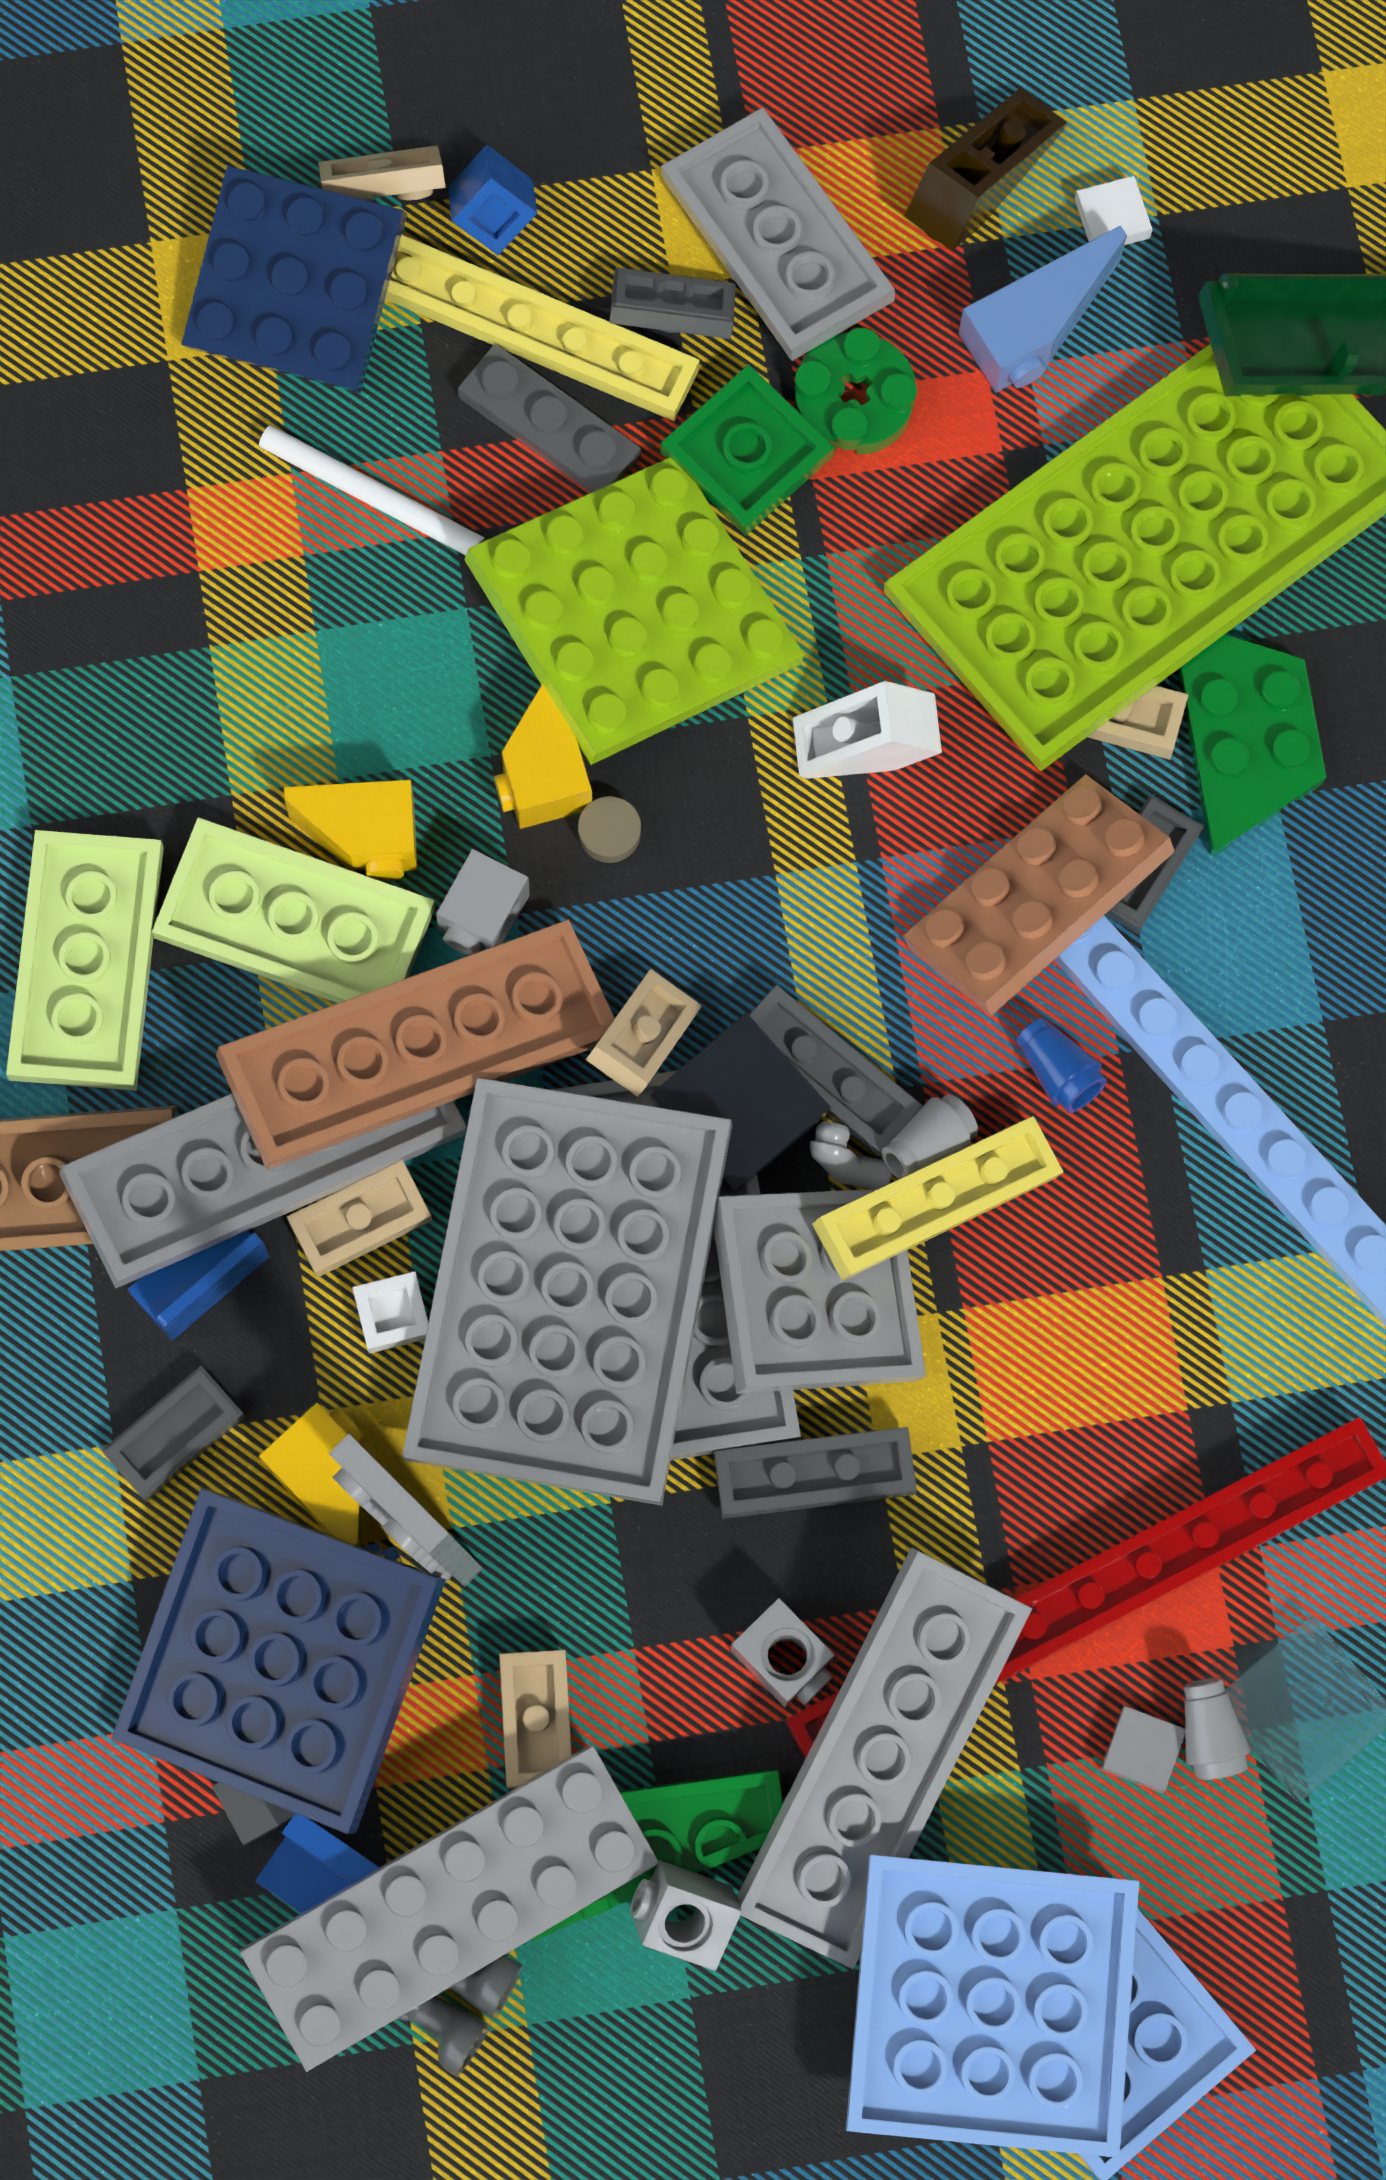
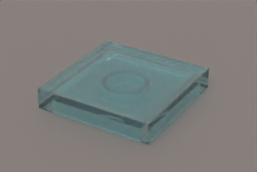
(1306, 1709)

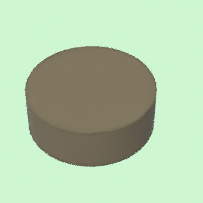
(609, 829)

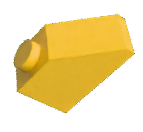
(542, 767)
(360, 824)
(306, 1470)

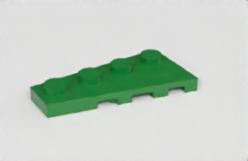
(695, 1826)

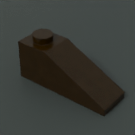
(982, 169)

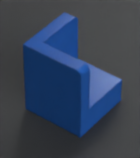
(492, 200)

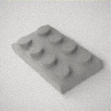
(777, 233)

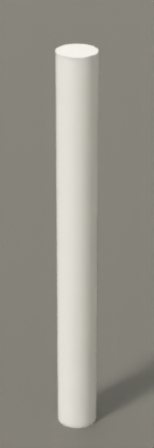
(369, 490)

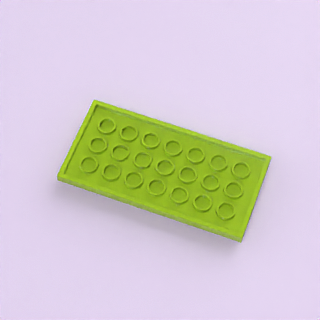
(1141, 549)

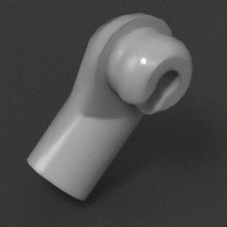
(842, 1164)

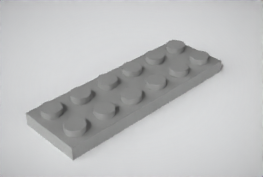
(205, 1182)
(401, 1514)
(881, 1753)
(448, 1907)

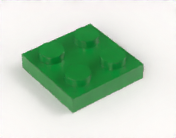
(747, 449)

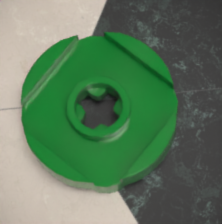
(857, 359)

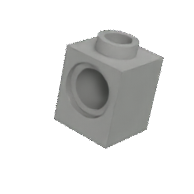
(482, 904)
(780, 1625)
(700, 1937)

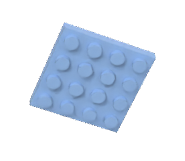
(993, 2006)

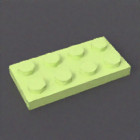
(290, 916)
(85, 960)

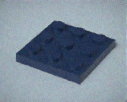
(294, 279)

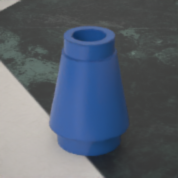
(1062, 1067)

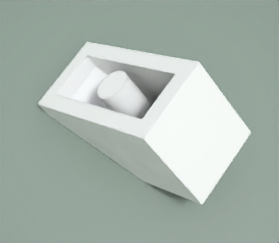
(868, 732)

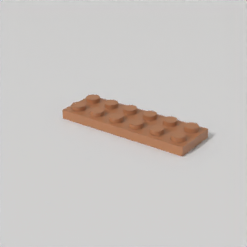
(415, 1044)

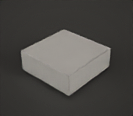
(1143, 1749)

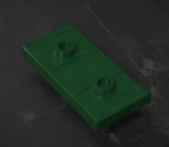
(1297, 333)

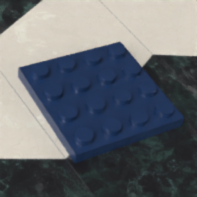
(278, 1660)

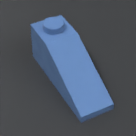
(1026, 322)

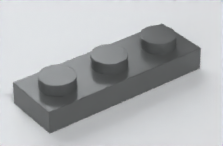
(548, 421)
(853, 1087)
(815, 1472)

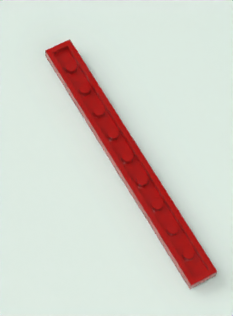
(1176, 1551)

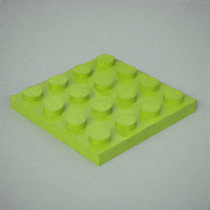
(634, 608)

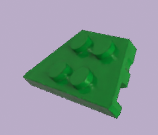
(1249, 735)

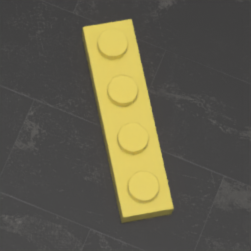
(937, 1198)

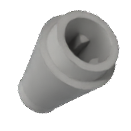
(932, 1134)
(1213, 1731)

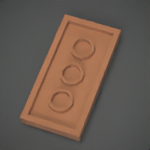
(1038, 894)

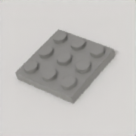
(793, 1314)

